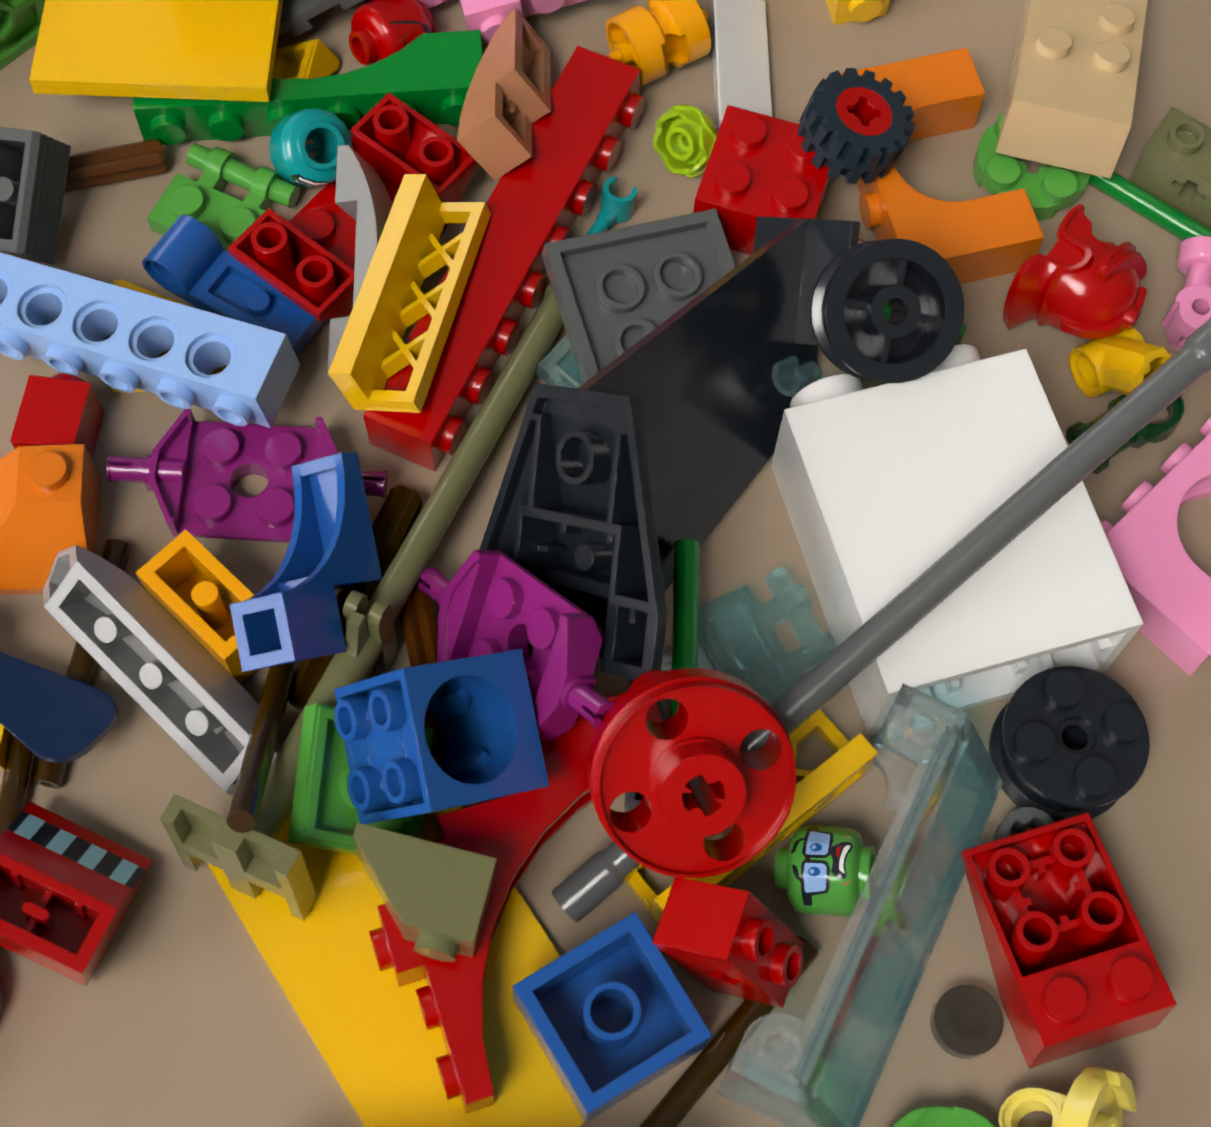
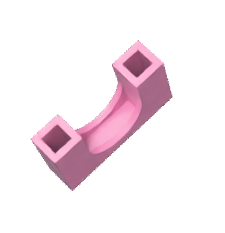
(1160, 575)

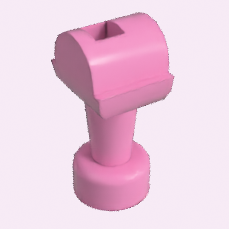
(1193, 302)

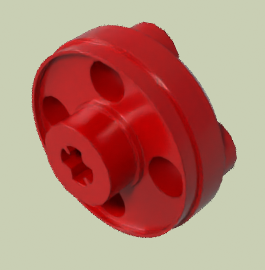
(692, 773)

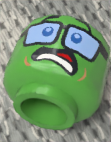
(824, 869)

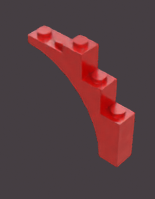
(513, 832)

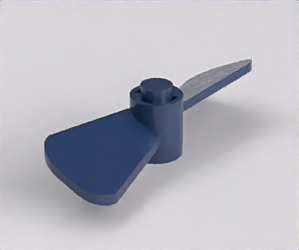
(52, 712)

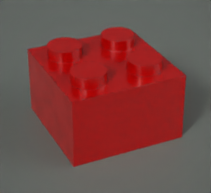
(759, 172)

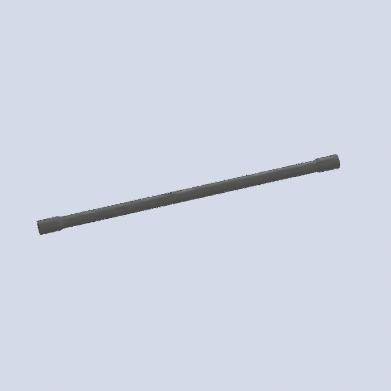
(609, 867)

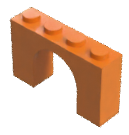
(976, 235)

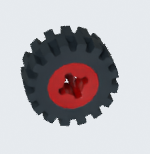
(856, 125)

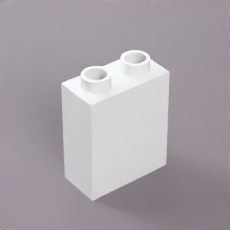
(904, 473)

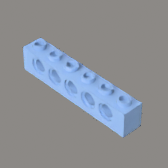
(143, 326)

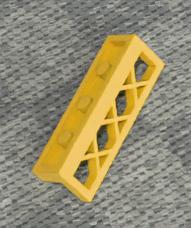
(393, 298)
(812, 794)

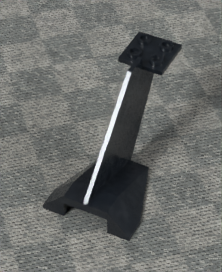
(661, 441)

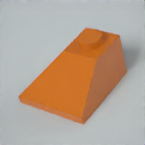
(44, 508)

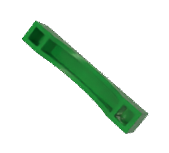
(425, 75)

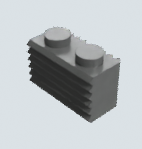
(31, 193)

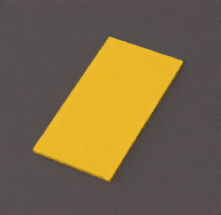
(375, 1029)

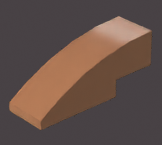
(506, 97)

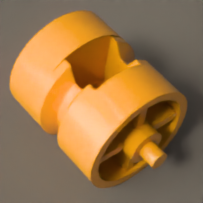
(661, 35)

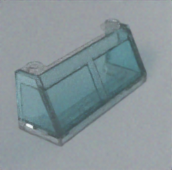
(832, 1061)

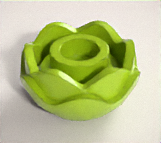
(685, 139)

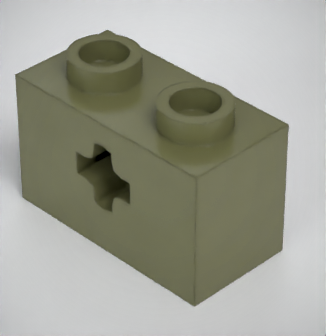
(1178, 165)

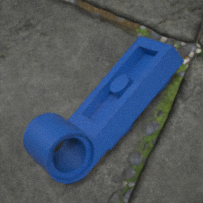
(199, 270)

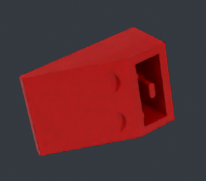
(1064, 941)

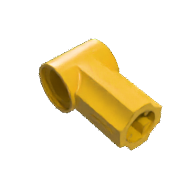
(1115, 363)

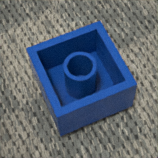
(610, 1016)

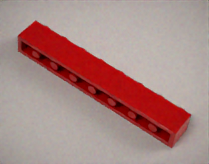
(527, 209)

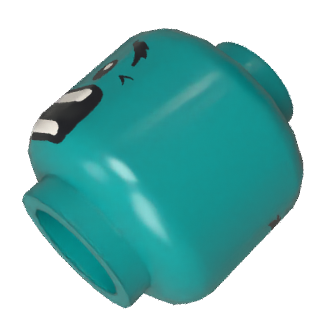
(323, 135)

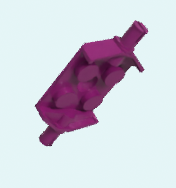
(203, 461)

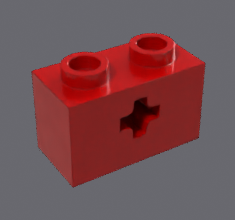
(729, 941)

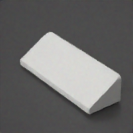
(740, 56)

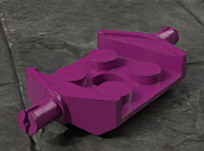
(501, 605)

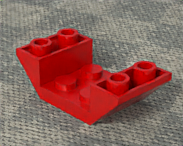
(315, 251)

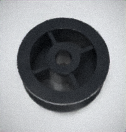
(851, 302)
(1069, 743)

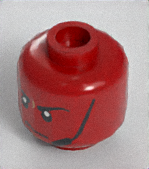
(386, 27)

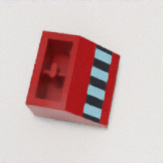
(63, 891)

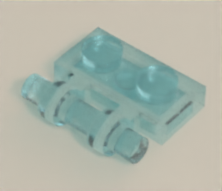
(742, 639)

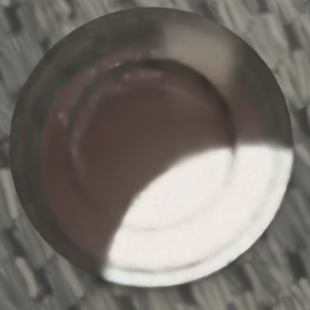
(966, 1021)

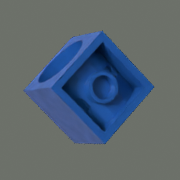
(485, 728)

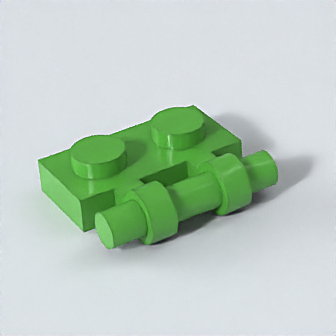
(205, 198)

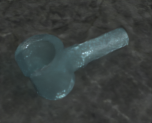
(791, 378)

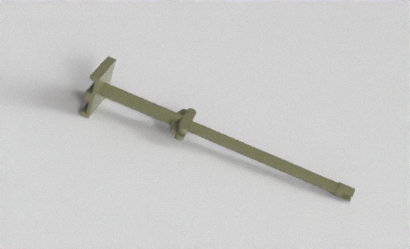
(256, 857)

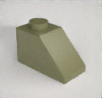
(429, 889)

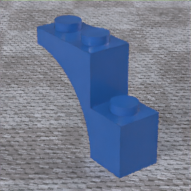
(327, 551)

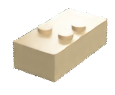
(1073, 83)

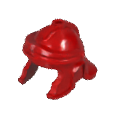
(1080, 284)

